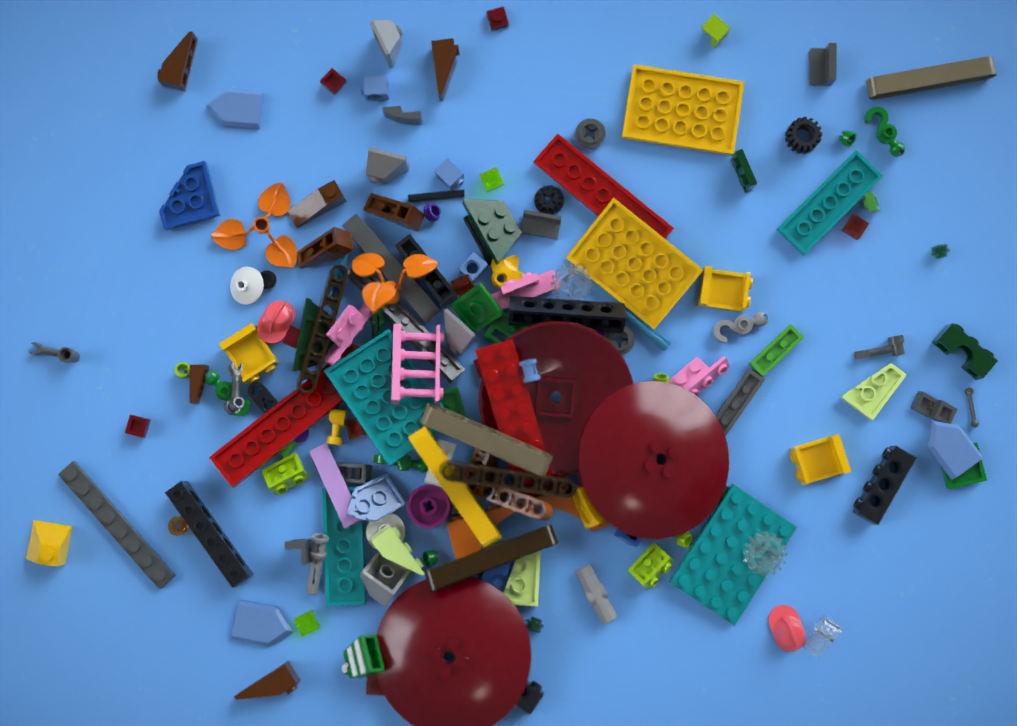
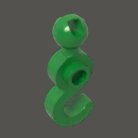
(885, 132)
(224, 390)
(404, 464)

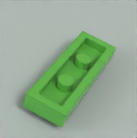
(776, 350)

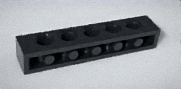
(591, 314)
(209, 533)

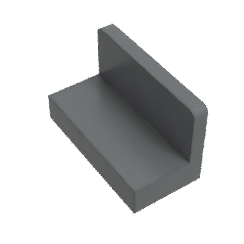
(823, 65)
(540, 224)
(303, 544)

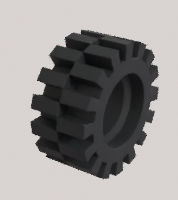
(808, 125)

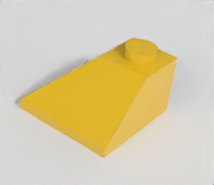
(49, 543)

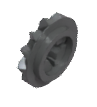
(591, 125)
(626, 345)

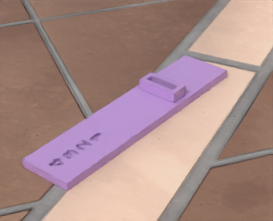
(333, 482)

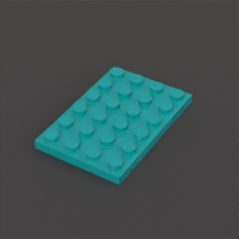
(366, 388)
(715, 563)

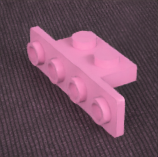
(528, 286)
(345, 330)
(698, 376)

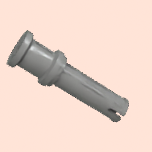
(317, 556)

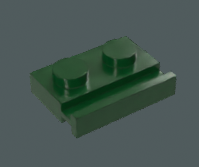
(743, 170)

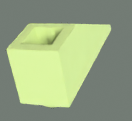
(391, 548)

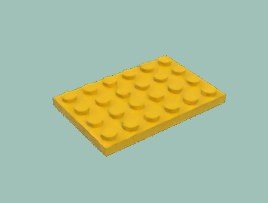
(683, 110)
(634, 263)

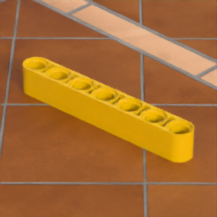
(457, 492)

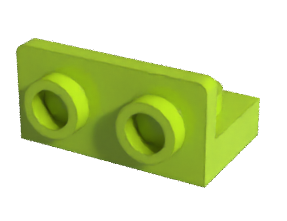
(285, 474)
(651, 566)

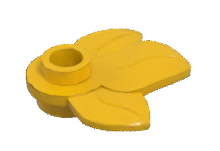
(506, 268)

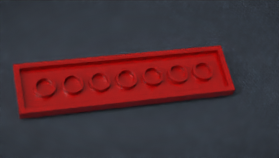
(591, 184)
(510, 398)
(275, 430)

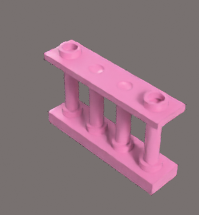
(399, 373)

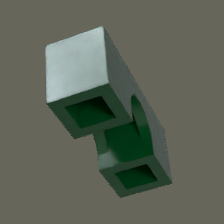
(978, 360)

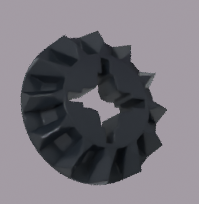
(550, 208)

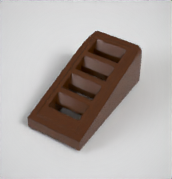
(197, 382)

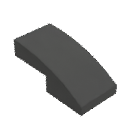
(396, 114)
(933, 408)

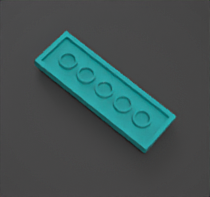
(829, 202)
(343, 558)

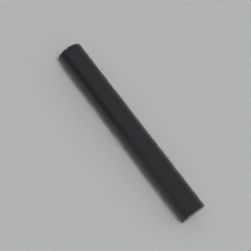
(436, 195)

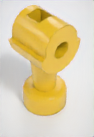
(337, 418)

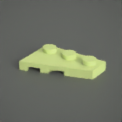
(874, 391)
(523, 581)

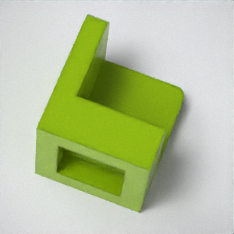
(716, 29)

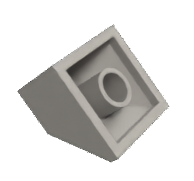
(388, 39)
(385, 166)
(457, 334)
(383, 578)

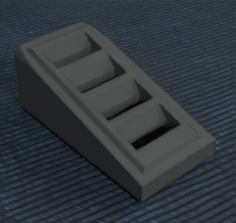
(363, 472)

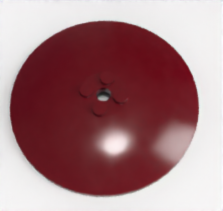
(576, 365)
(621, 467)
(488, 649)

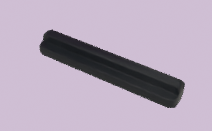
(482, 247)

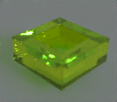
(491, 179)
(306, 623)

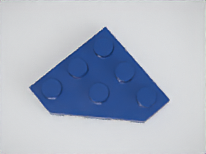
(190, 198)

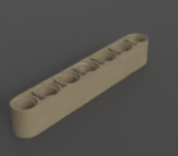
(931, 77)
(486, 439)

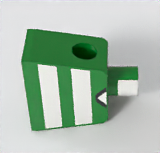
(363, 658)

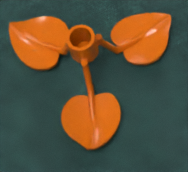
(283, 249)
(378, 295)

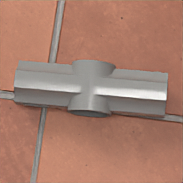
(596, 593)

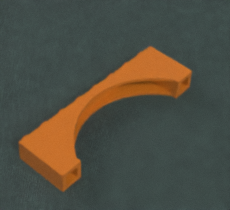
(465, 541)

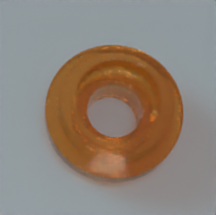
(172, 526)

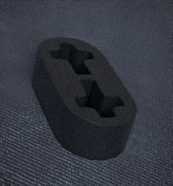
(260, 400)

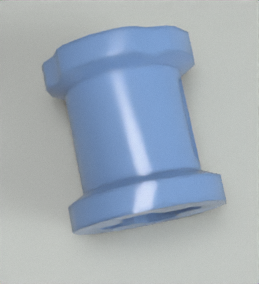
(529, 370)

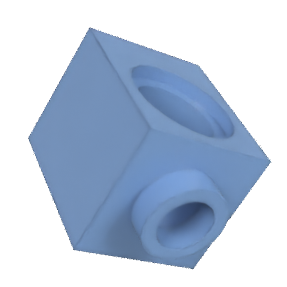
(375, 88)
(450, 175)
(474, 260)

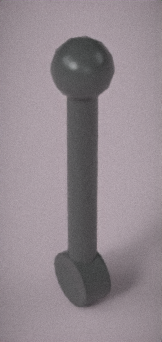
(969, 391)

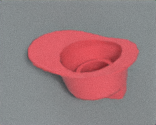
(275, 321)
(786, 628)

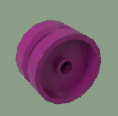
(417, 506)

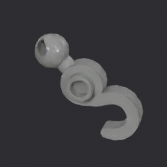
(741, 325)

